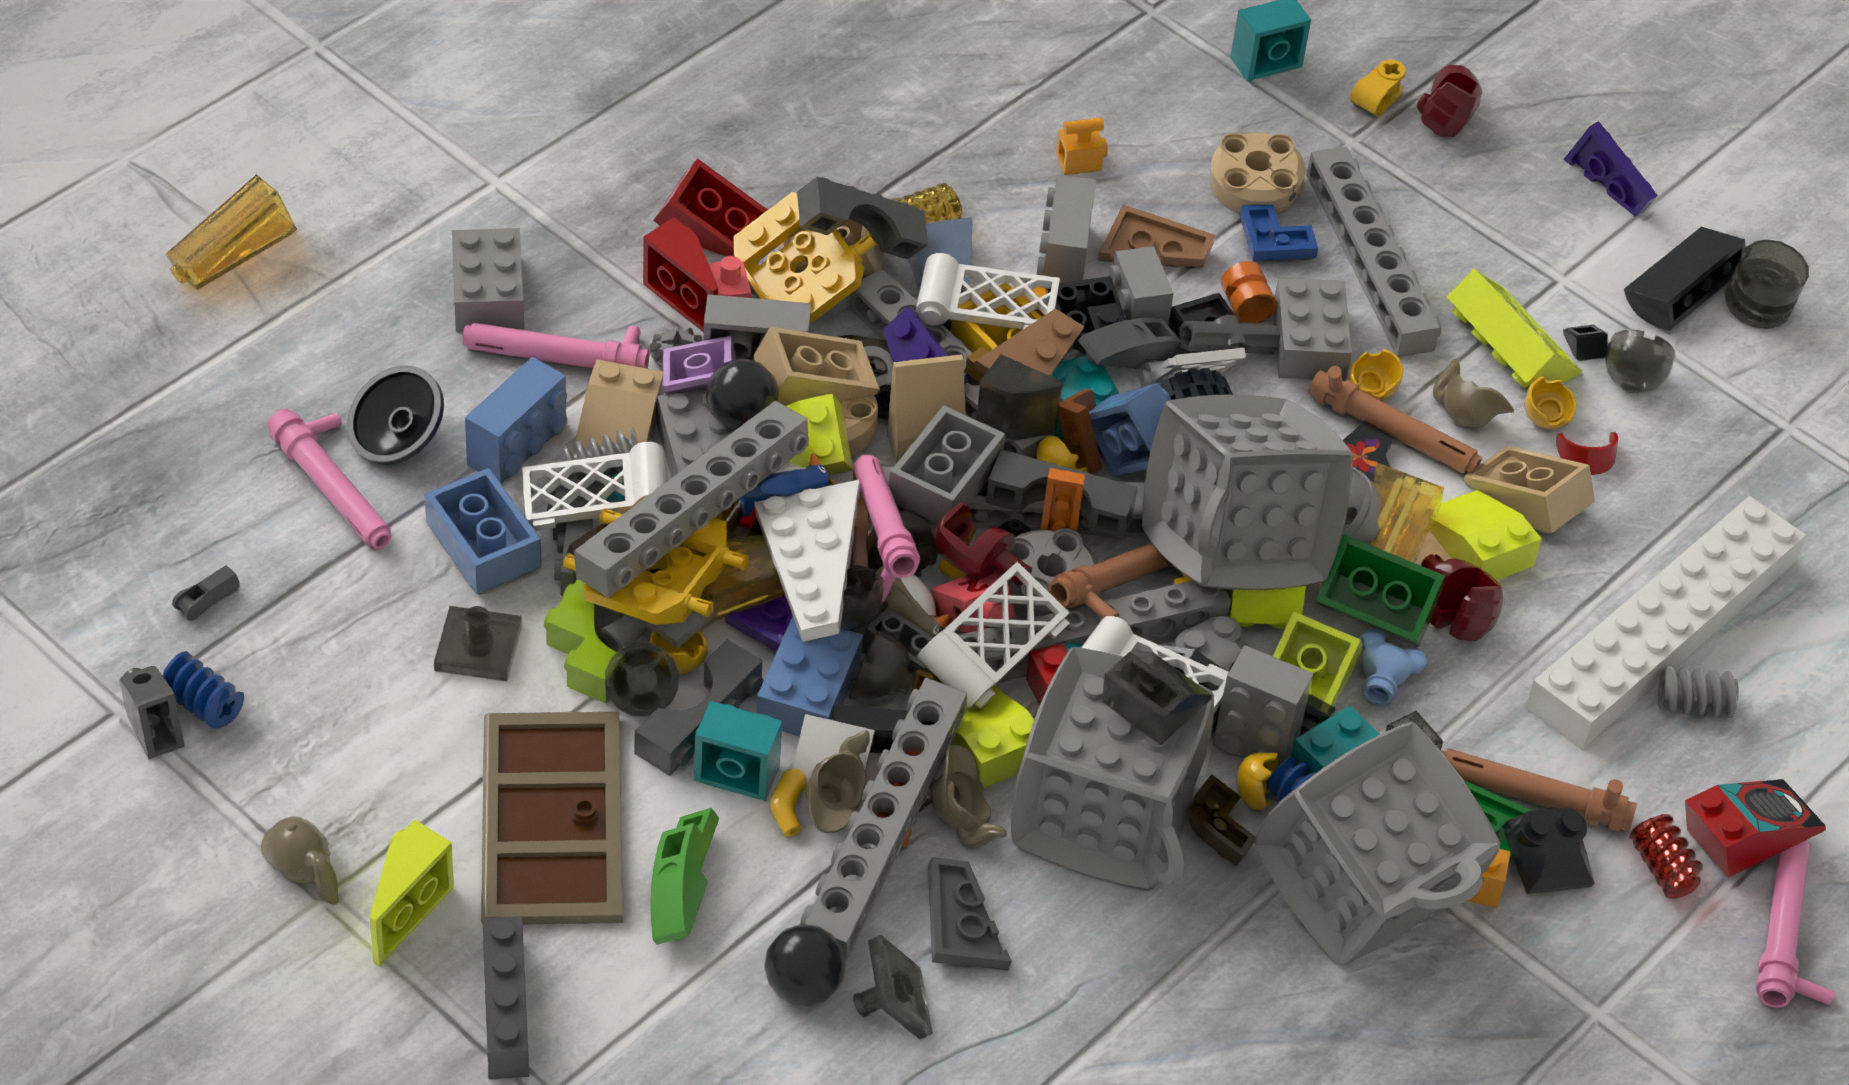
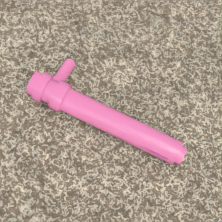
(554, 347)
(300, 444)
(894, 541)
(1778, 963)

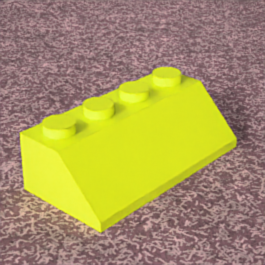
(1510, 331)

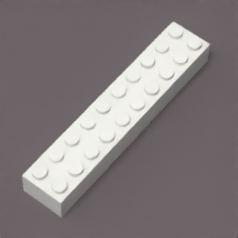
(1664, 622)

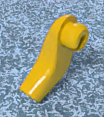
(784, 801)

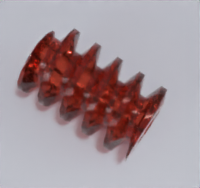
(1667, 855)

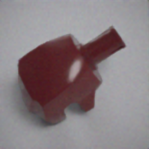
(1452, 100)
(985, 555)
(1467, 600)

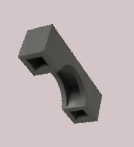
(894, 224)
(1023, 480)
(669, 735)
(505, 998)

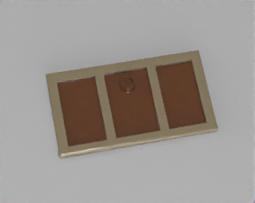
(552, 817)

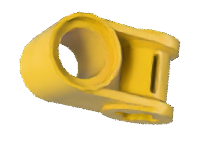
(1379, 87)

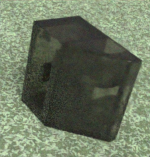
(1018, 400)
(1152, 694)

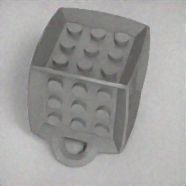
(1246, 492)
(1099, 787)
(1377, 843)

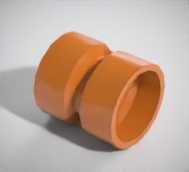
(1248, 292)

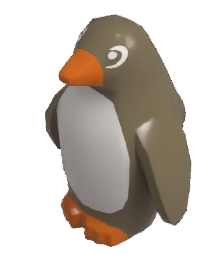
(915, 603)

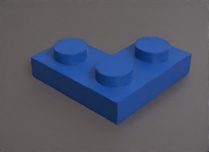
(1273, 242)

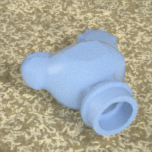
(1387, 666)

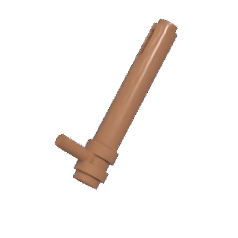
(1347, 398)
(1086, 582)
(1594, 805)

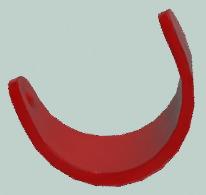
(1598, 458)

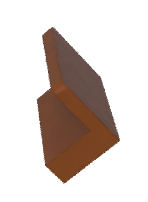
(1078, 429)

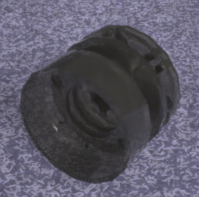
(1766, 284)

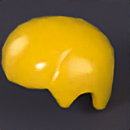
(1377, 373)
(1550, 404)
(1055, 451)
(688, 655)
(1253, 779)

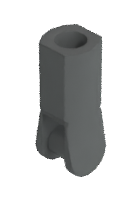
(204, 594)

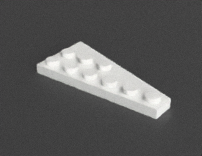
(811, 550)

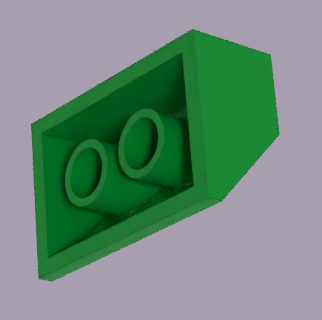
(1381, 590)

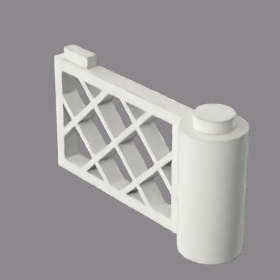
(942, 294)
(1214, 360)
(642, 474)
(1116, 637)
(957, 662)

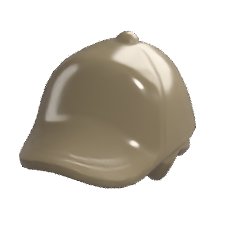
(1467, 402)
(838, 785)
(961, 800)
(301, 855)

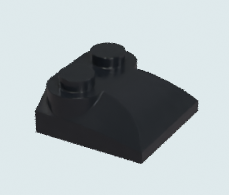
(1549, 850)

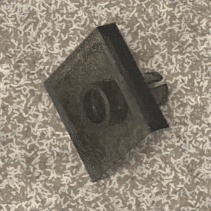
(478, 643)
(897, 989)

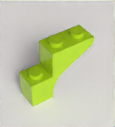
(573, 632)

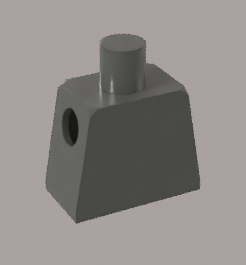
(146, 694)

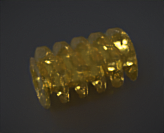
(938, 203)

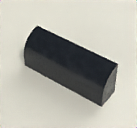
(1685, 277)

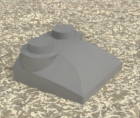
(1214, 638)

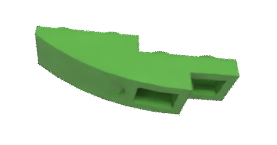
(677, 875)

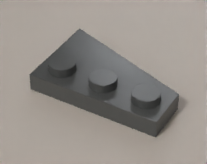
(959, 920)

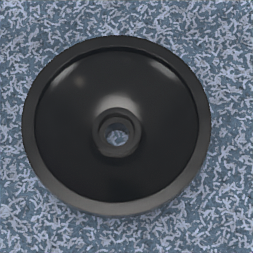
(395, 415)

